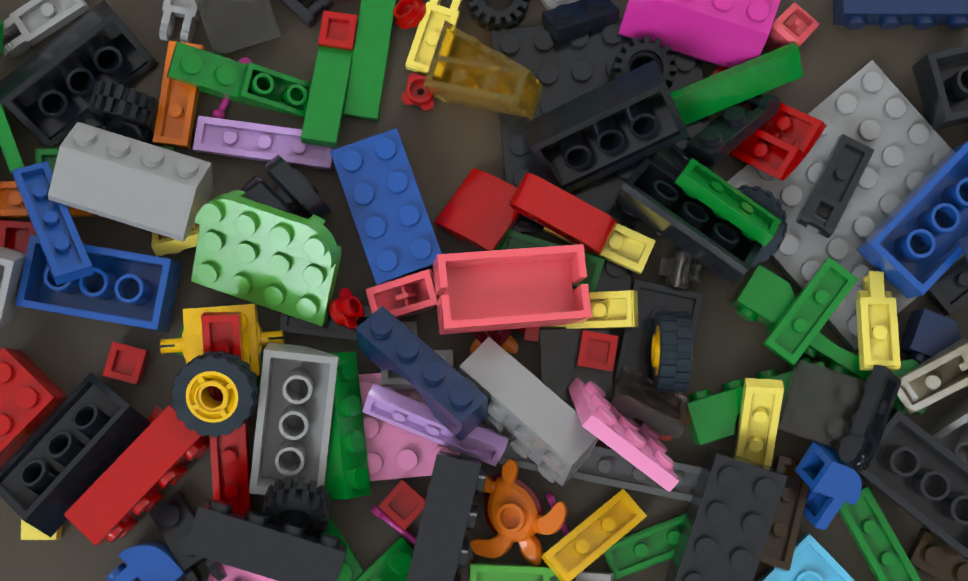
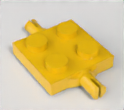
(253, 338)

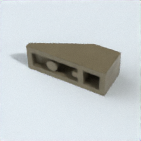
(935, 377)

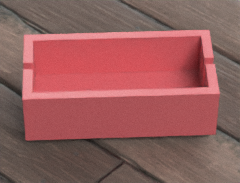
(511, 289)

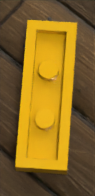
(594, 536)

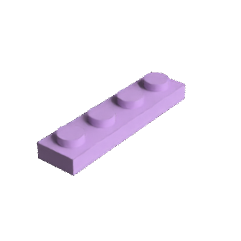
(258, 143)
(418, 418)

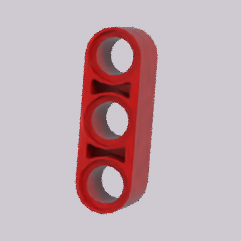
(563, 213)

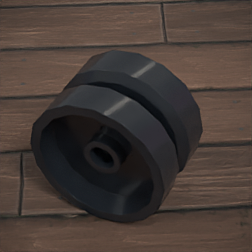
(292, 190)

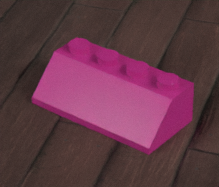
(703, 29)

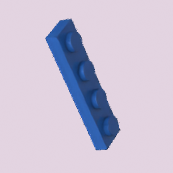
(52, 225)

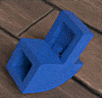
(829, 483)
(148, 563)

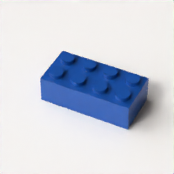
(386, 206)
(923, 231)
(122, 291)

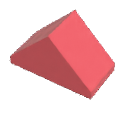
(791, 26)
(405, 295)

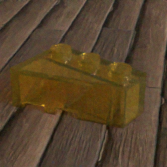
(480, 77)

